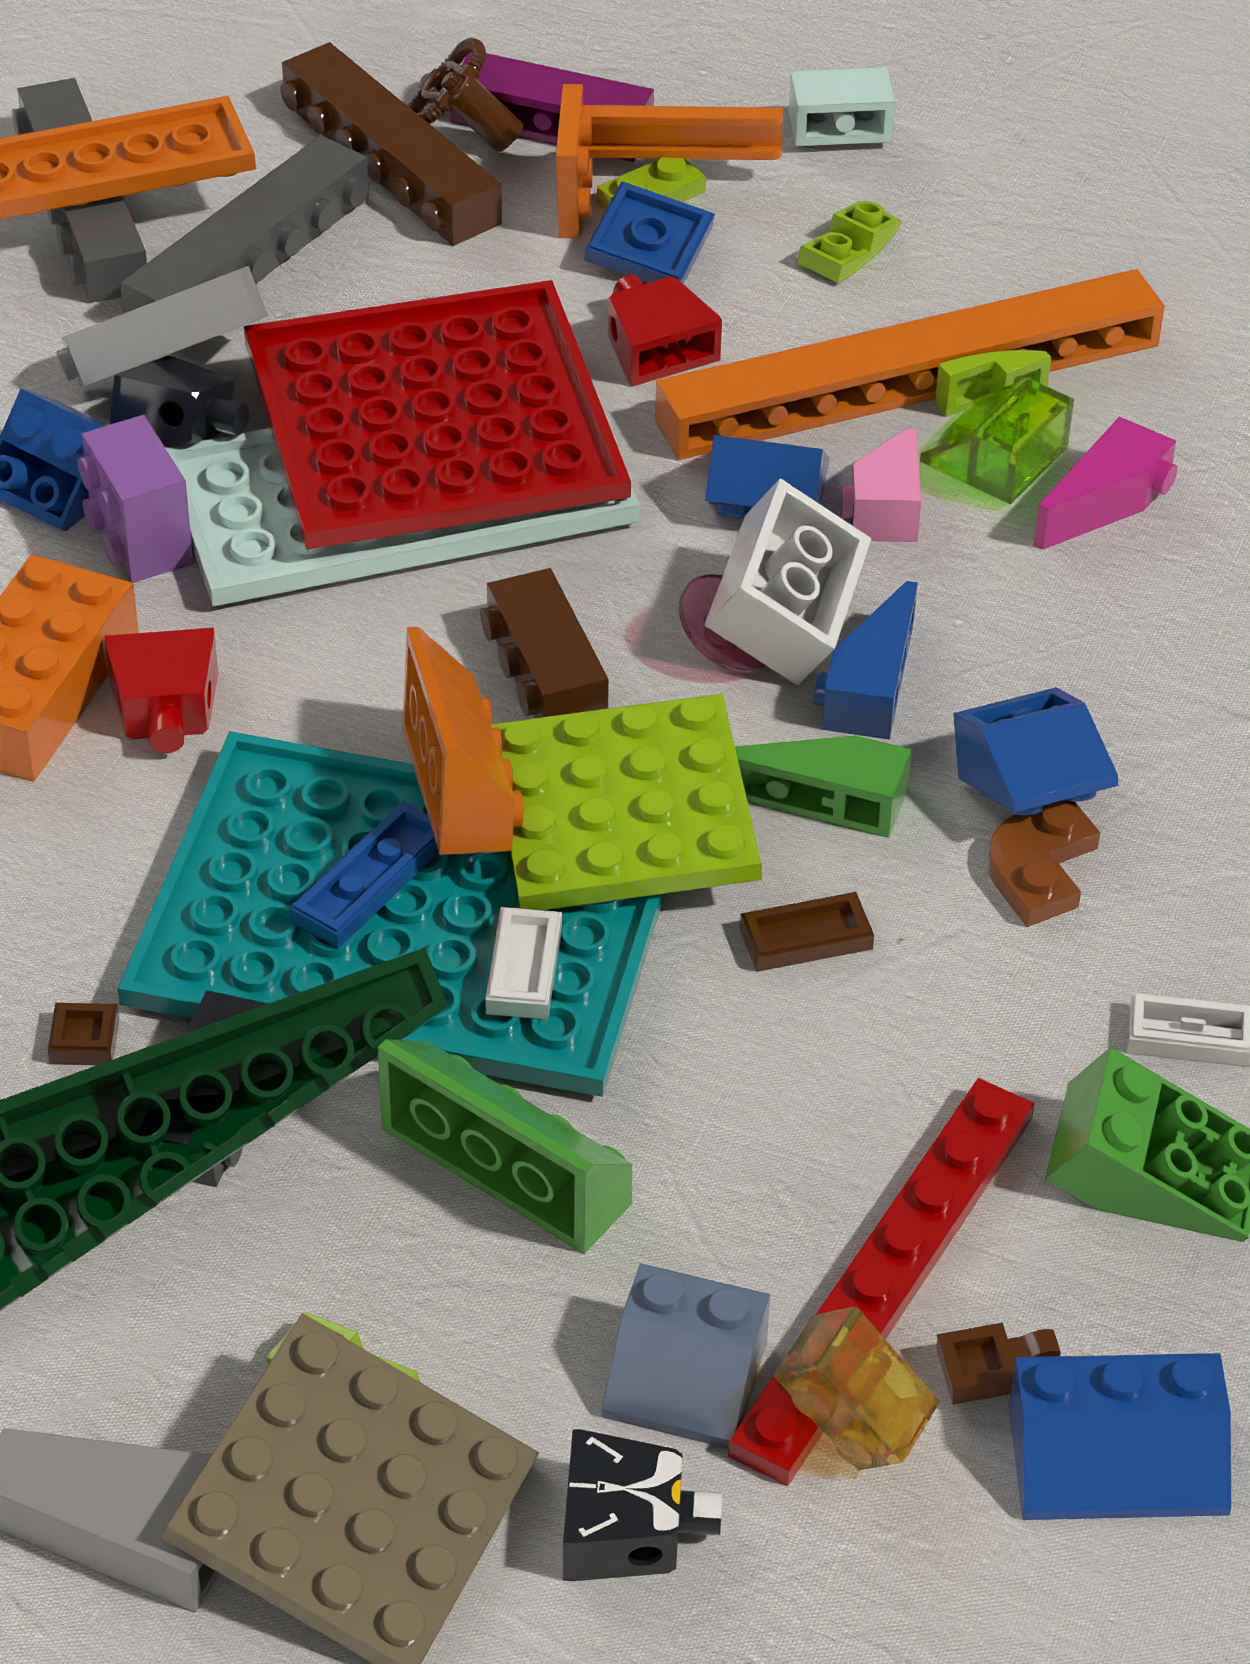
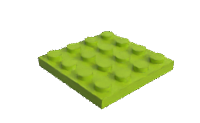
(628, 803)

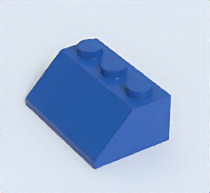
(1121, 1436)

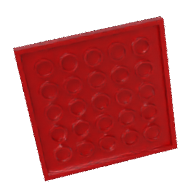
(433, 414)

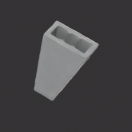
(162, 327)
(103, 1508)

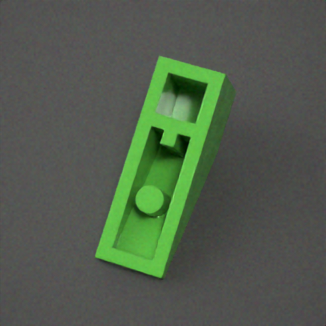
(829, 780)

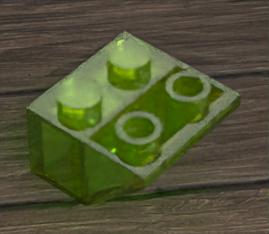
(1004, 439)

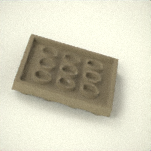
(351, 1496)

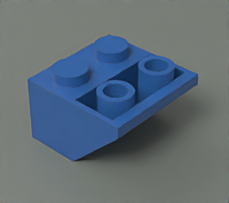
(41, 459)
(1032, 751)

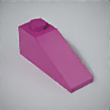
(1108, 483)

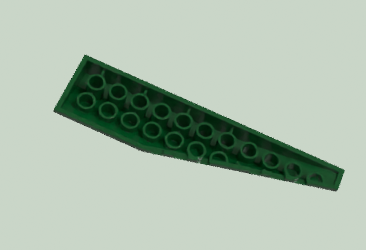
(73, 1146)

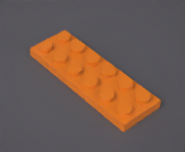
(122, 156)

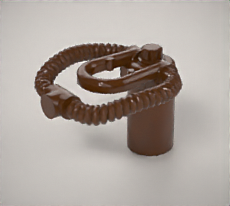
(466, 97)

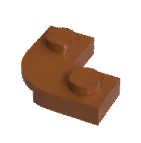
(1028, 855)

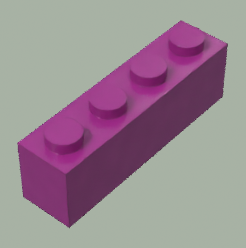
(535, 93)

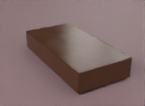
(806, 931)

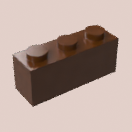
(543, 646)

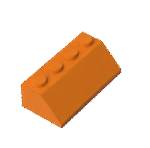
(456, 753)

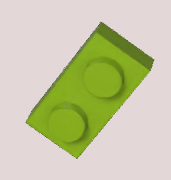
(665, 176)

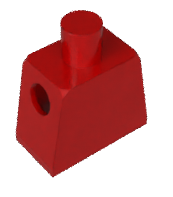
(661, 329)
(163, 684)

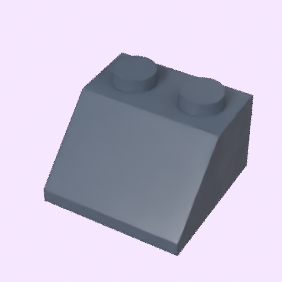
(686, 1355)

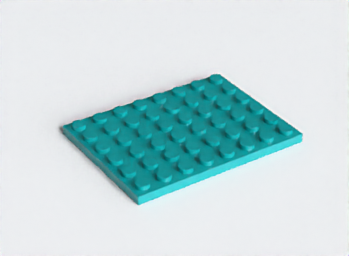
(278, 823)

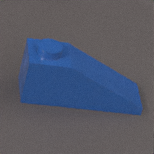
(868, 670)

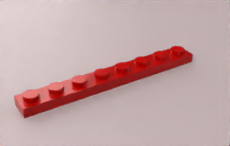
(895, 1259)

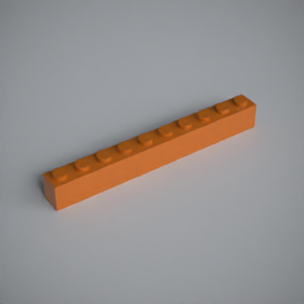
(901, 362)

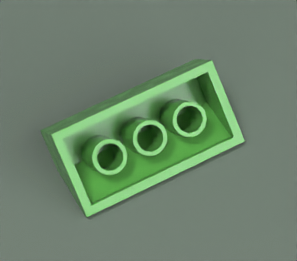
(502, 1142)

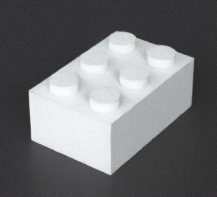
(788, 582)

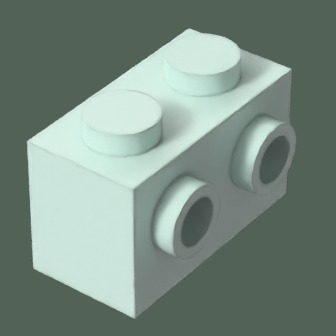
(841, 106)

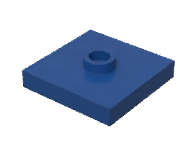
(649, 235)

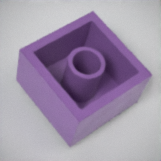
(136, 499)

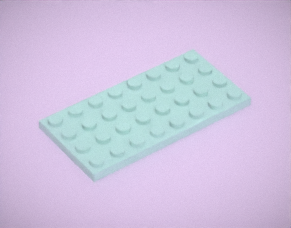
(254, 546)

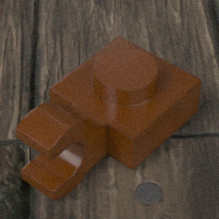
(982, 1359)

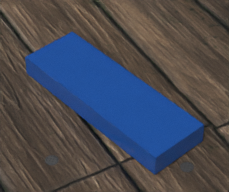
(366, 876)

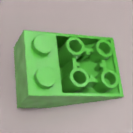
(1151, 1151)

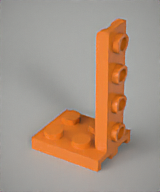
(650, 134)

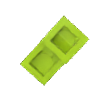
(974, 376)

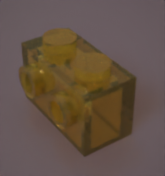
(856, 1389)

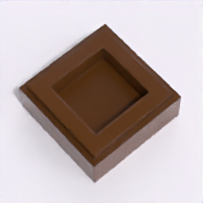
(83, 1033)

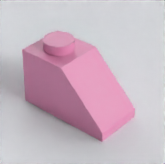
(886, 491)

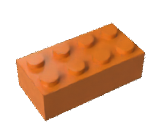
(53, 654)

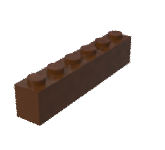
(400, 146)

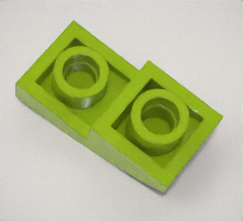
(852, 241)

